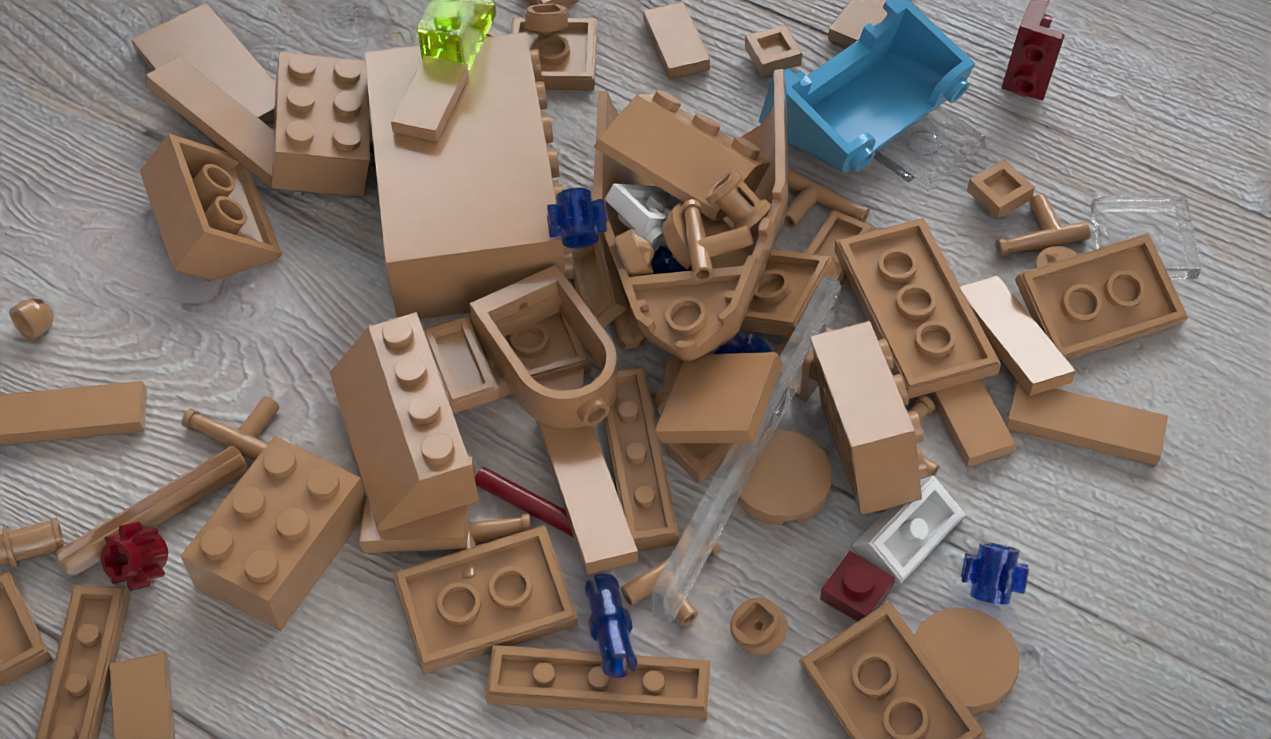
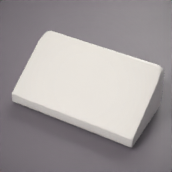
(910, 531)

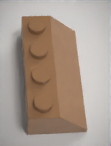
(402, 425)

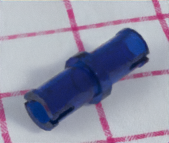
(610, 625)

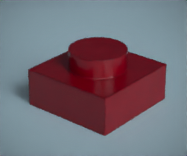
(857, 587)

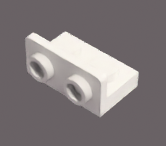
(643, 209)

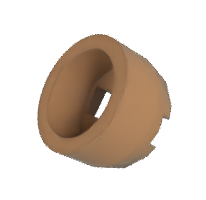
(32, 317)

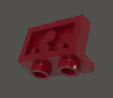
(1033, 53)

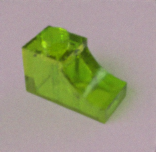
(455, 29)

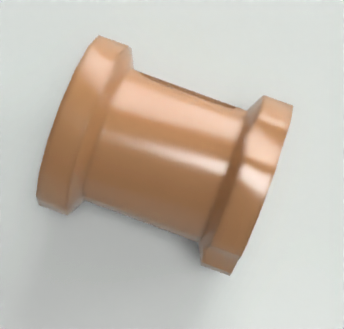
(737, 200)

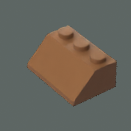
(679, 149)
(207, 210)

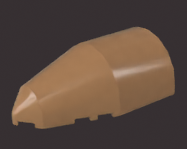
(673, 307)

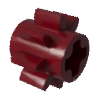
(134, 556)

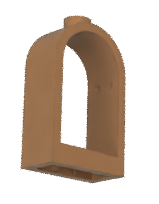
(529, 303)

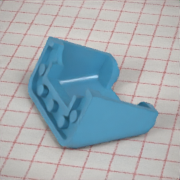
(873, 88)

